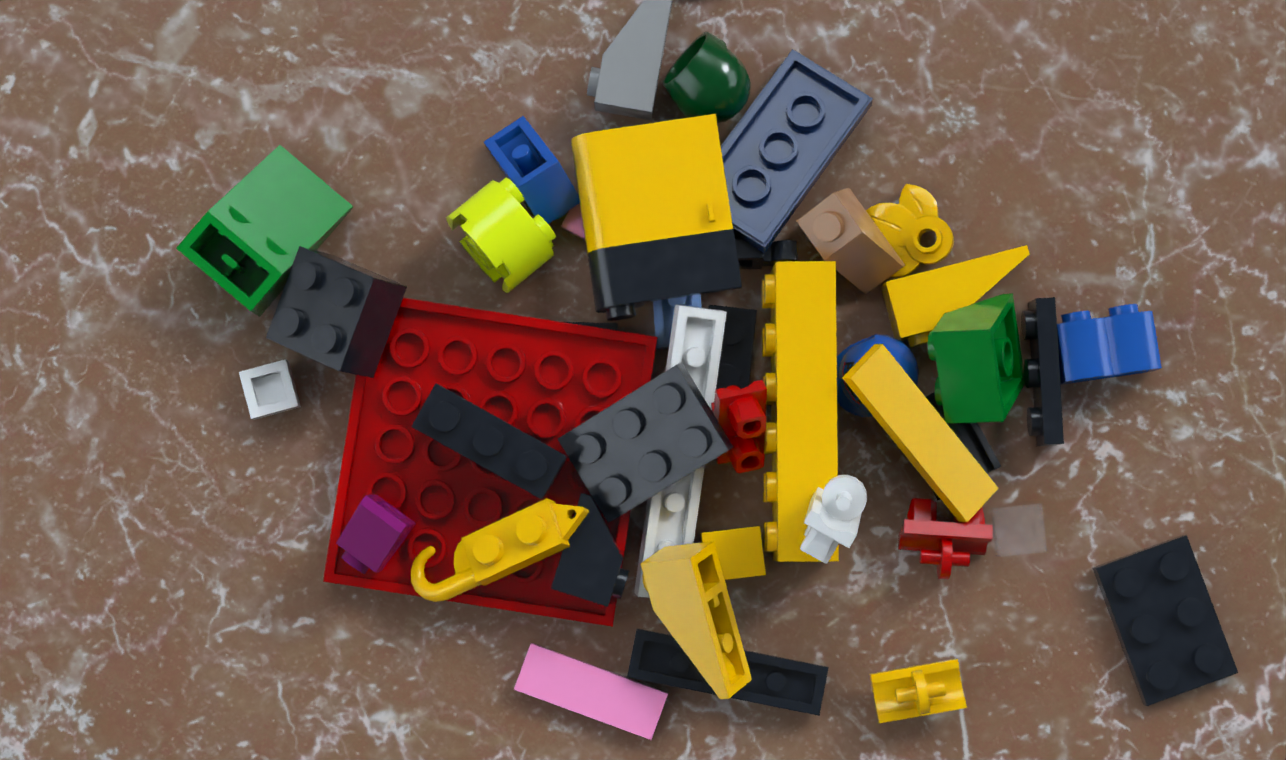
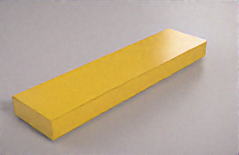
(920, 432)

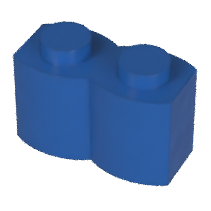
(1107, 345)

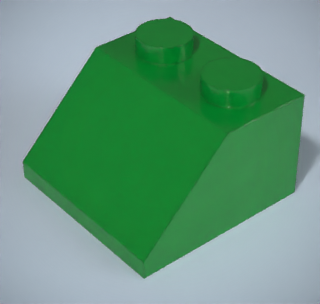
(977, 361)

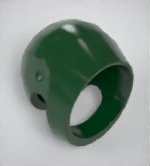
(708, 80)

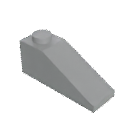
(632, 63)

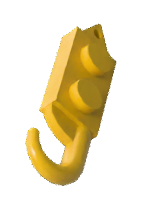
(501, 548)

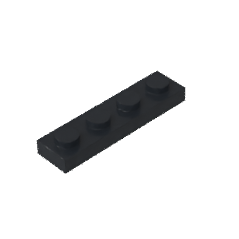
(774, 680)

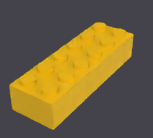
(800, 397)

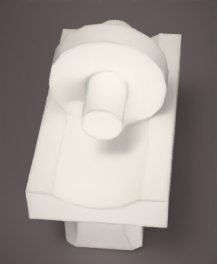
(833, 516)

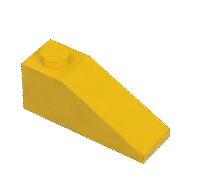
(921, 299)
(696, 609)

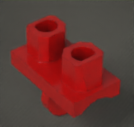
(744, 422)
(943, 542)

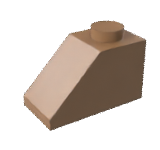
(849, 236)

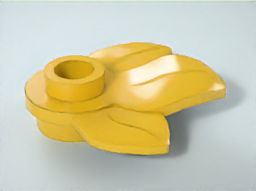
(907, 222)

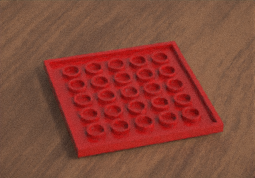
(520, 370)

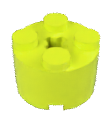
(503, 234)

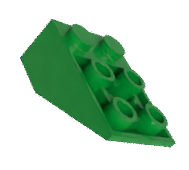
(258, 226)

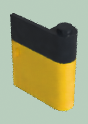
(655, 213)

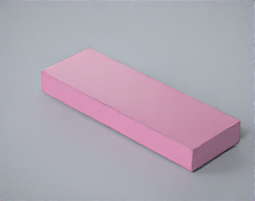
(591, 691)

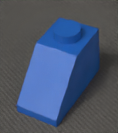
(533, 170)

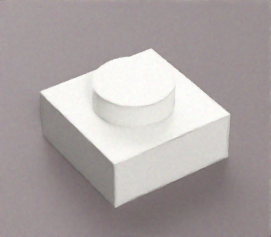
(269, 389)

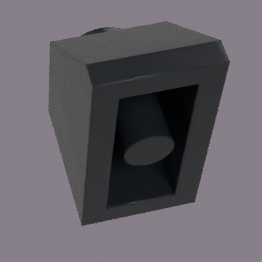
(592, 561)

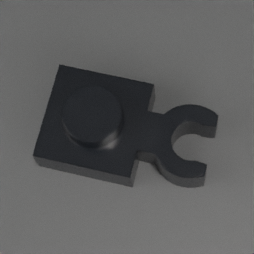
(752, 258)

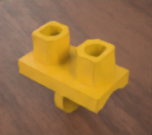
(917, 690)

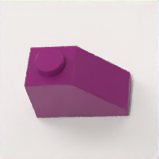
(373, 534)

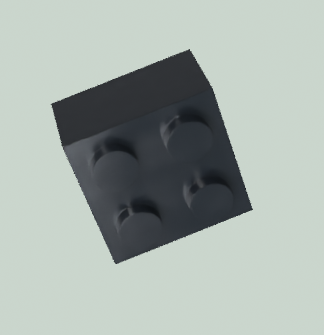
(336, 312)

